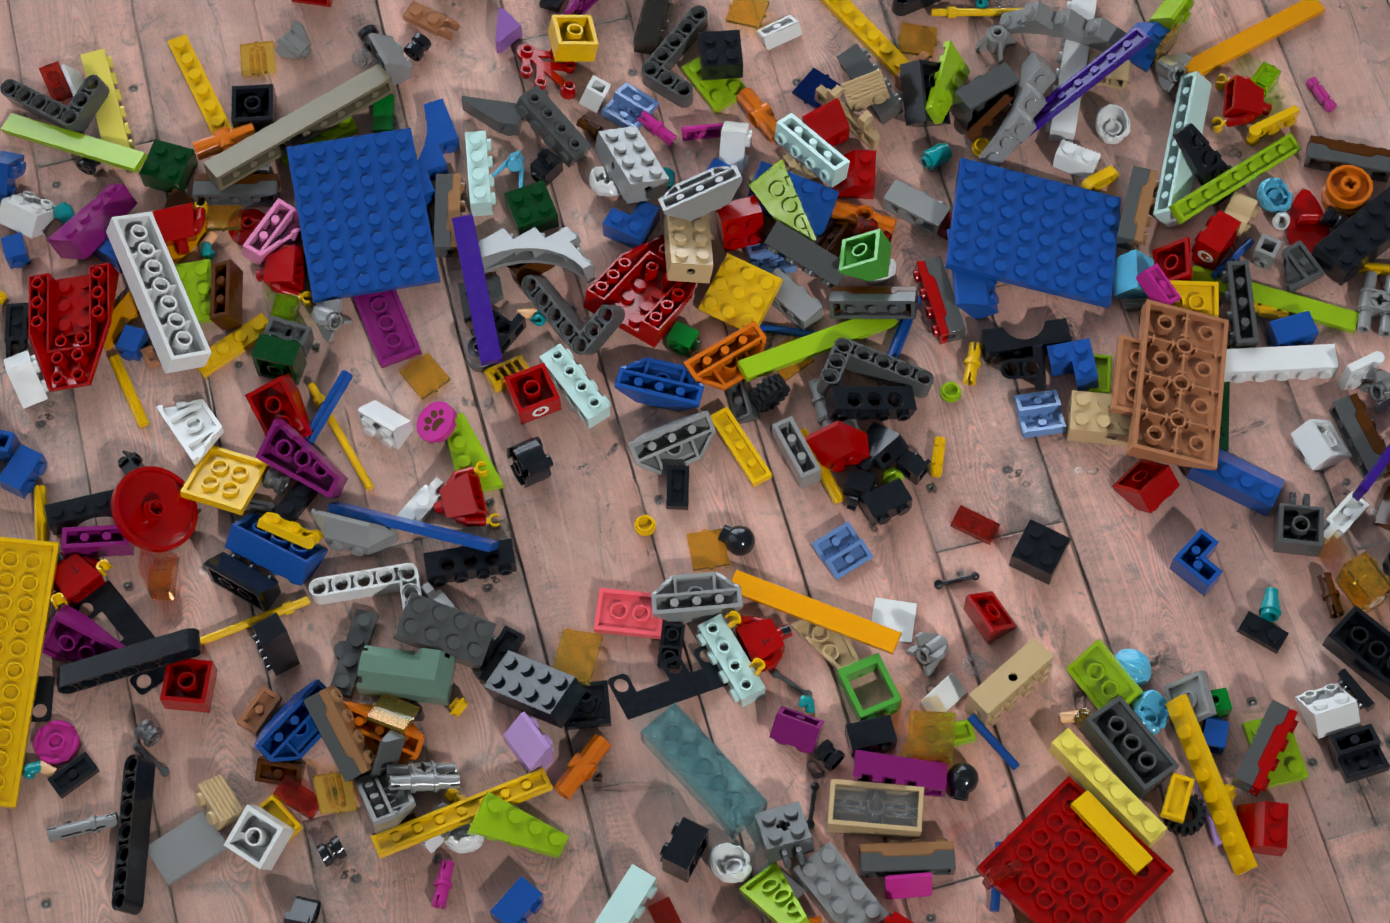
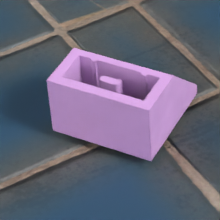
(528, 743)

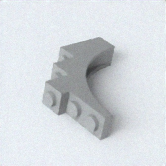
(1065, 24)
(1019, 122)
(535, 247)

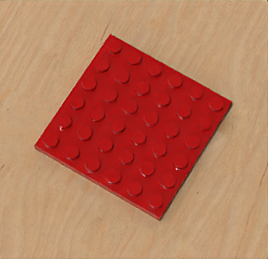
(1069, 869)

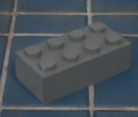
(444, 628)

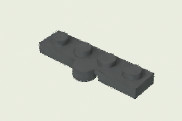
(350, 651)

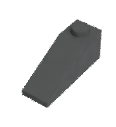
(496, 114)

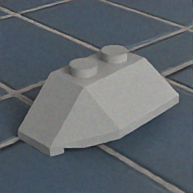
(702, 193)
(673, 443)
(352, 534)
(695, 597)
(383, 806)

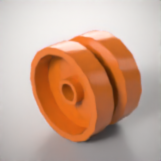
(1347, 189)

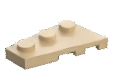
(830, 645)

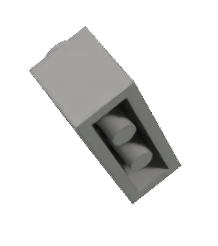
(915, 207)
(796, 303)
(796, 452)

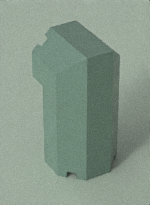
(407, 675)

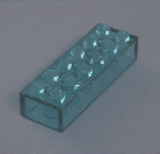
(703, 770)

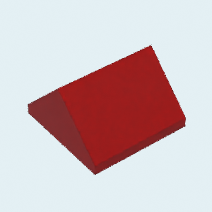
(1175, 260)
(988, 615)

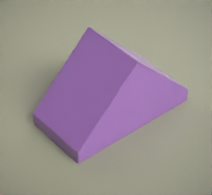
(507, 31)

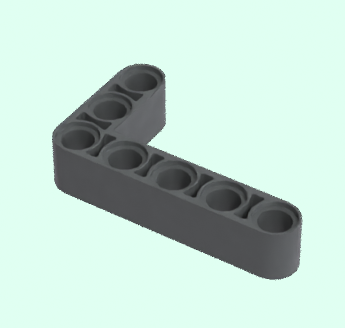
(671, 55)
(71, 117)
(569, 319)
(873, 365)

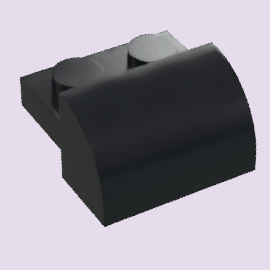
(1357, 753)

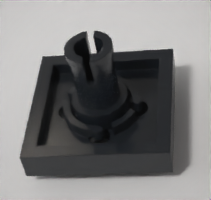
(595, 693)

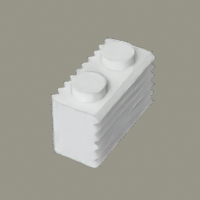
(1076, 159)

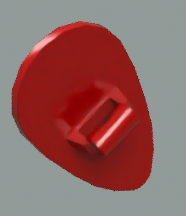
(1305, 220)

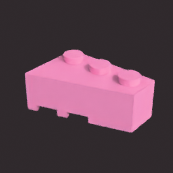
(276, 229)

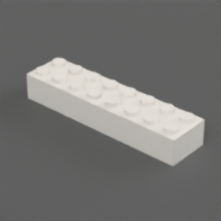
(158, 292)

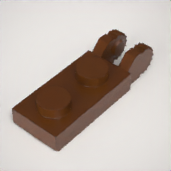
(989, 118)

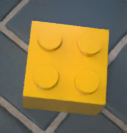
(573, 38)

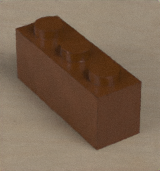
(226, 295)

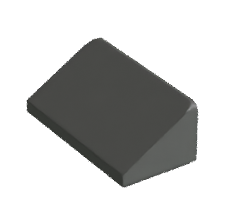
(740, 404)
(388, 752)

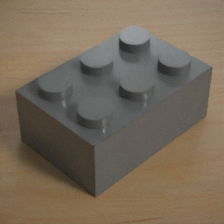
(982, 93)

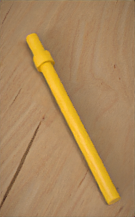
(952, 11)
(318, 400)
(287, 608)

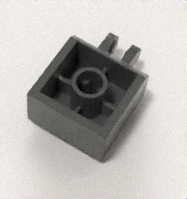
(1298, 527)
(784, 833)

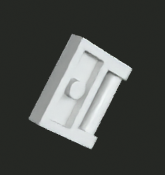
(1360, 371)

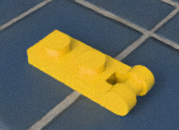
(1272, 125)
(289, 530)

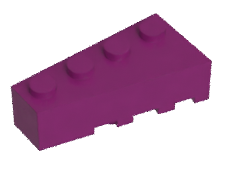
(88, 228)

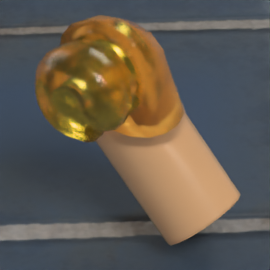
(1075, 716)

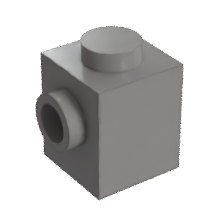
(1266, 252)

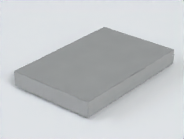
(186, 848)

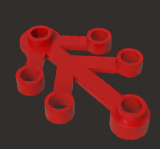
(527, 53)

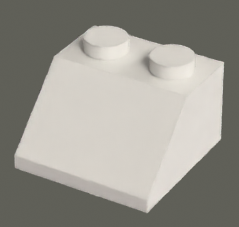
(1320, 444)

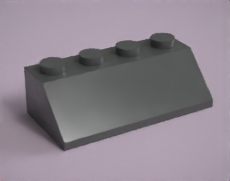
(1128, 747)

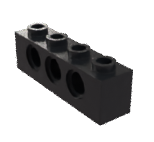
(900, 398)
(460, 556)

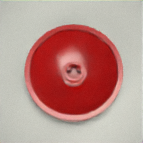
(151, 509)

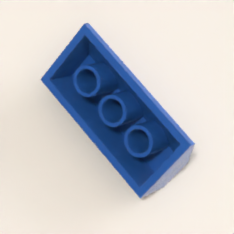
(815, 199)
(975, 294)
(1240, 482)
(273, 552)

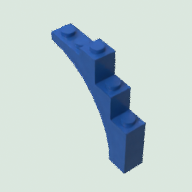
(440, 139)

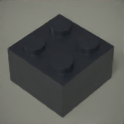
(720, 55)
(254, 105)
(1039, 551)
(685, 849)

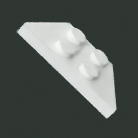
(193, 427)

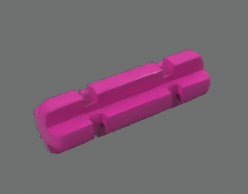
(1321, 94)

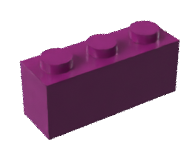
(95, 541)

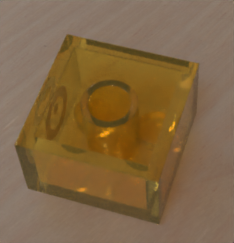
(1364, 582)
(931, 736)

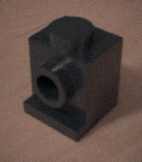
(913, 466)

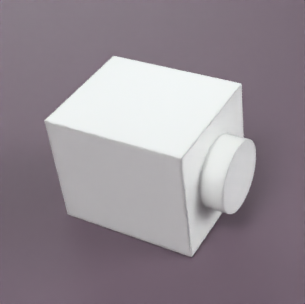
(594, 94)

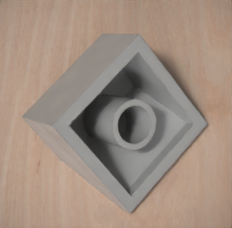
(390, 57)

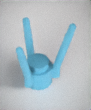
(513, 163)

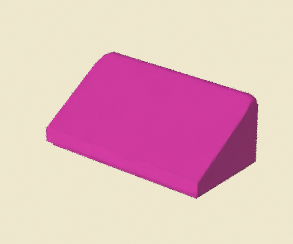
(701, 131)
(1157, 285)
(908, 885)

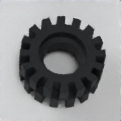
(769, 393)
(1191, 826)

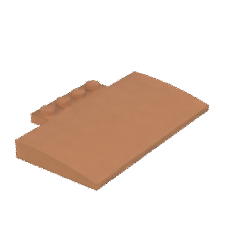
(1172, 385)

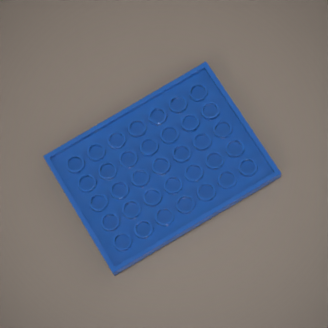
(362, 215)
(1033, 233)

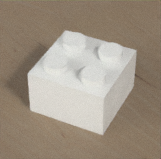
(259, 837)

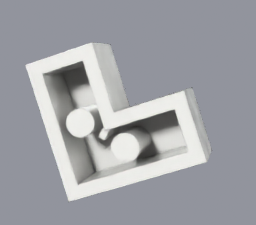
(733, 144)
(24, 377)

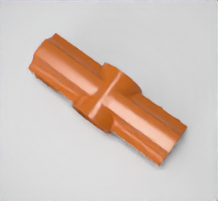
(758, 113)
(222, 140)
(850, 213)
(582, 766)

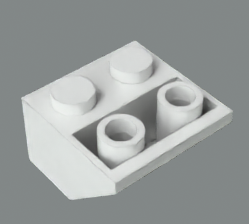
(27, 213)
(384, 424)
(1328, 710)

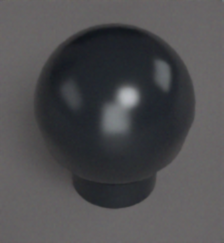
(737, 539)
(962, 780)

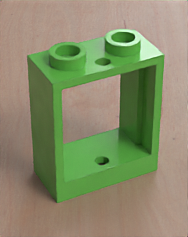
(860, 669)

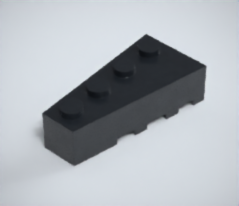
(274, 645)

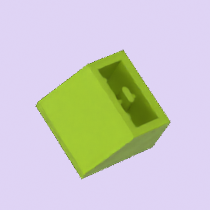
(1173, 12)

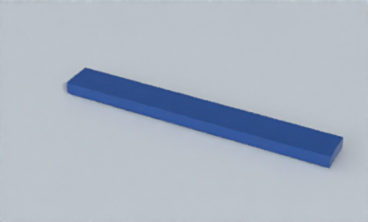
(413, 526)

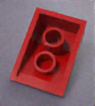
(281, 401)

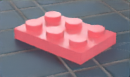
(626, 614)

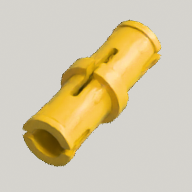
(972, 364)

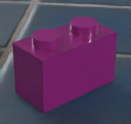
(796, 729)

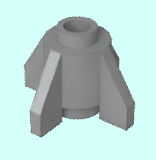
(995, 42)
(294, 43)
(1171, 68)
(329, 318)
(1379, 389)
(929, 650)

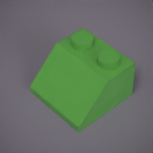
(866, 256)

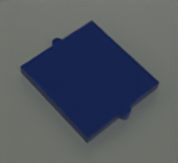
(807, 87)

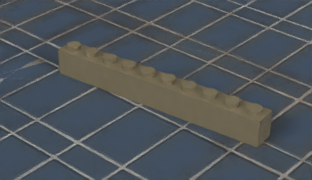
(298, 127)

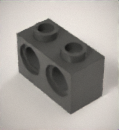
(290, 330)

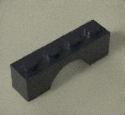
(1000, 345)
(77, 510)

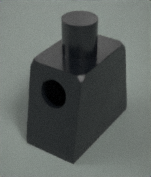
(884, 447)

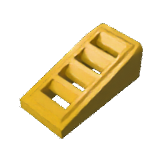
(493, 371)

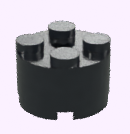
(529, 462)

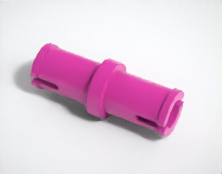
(657, 128)
(443, 884)

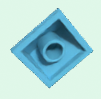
(1125, 272)

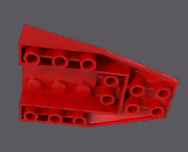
(641, 288)
(71, 324)

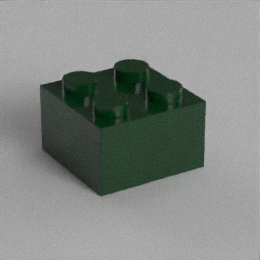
(168, 166)
(531, 208)
(278, 357)

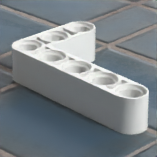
(374, 588)

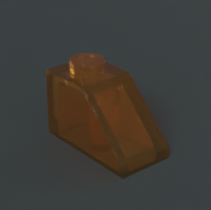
(163, 578)

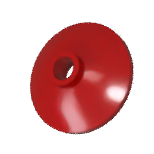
(248, 216)

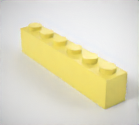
(110, 115)
(1106, 787)

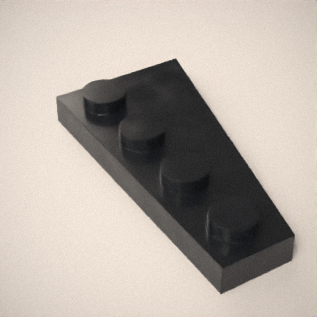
(1200, 156)

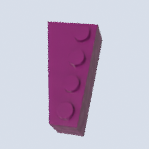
(297, 458)
(901, 771)

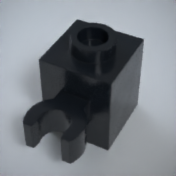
(546, 167)
(857, 484)

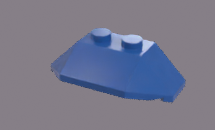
(659, 384)
(291, 730)

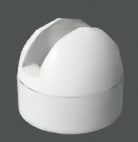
(1276, 220)

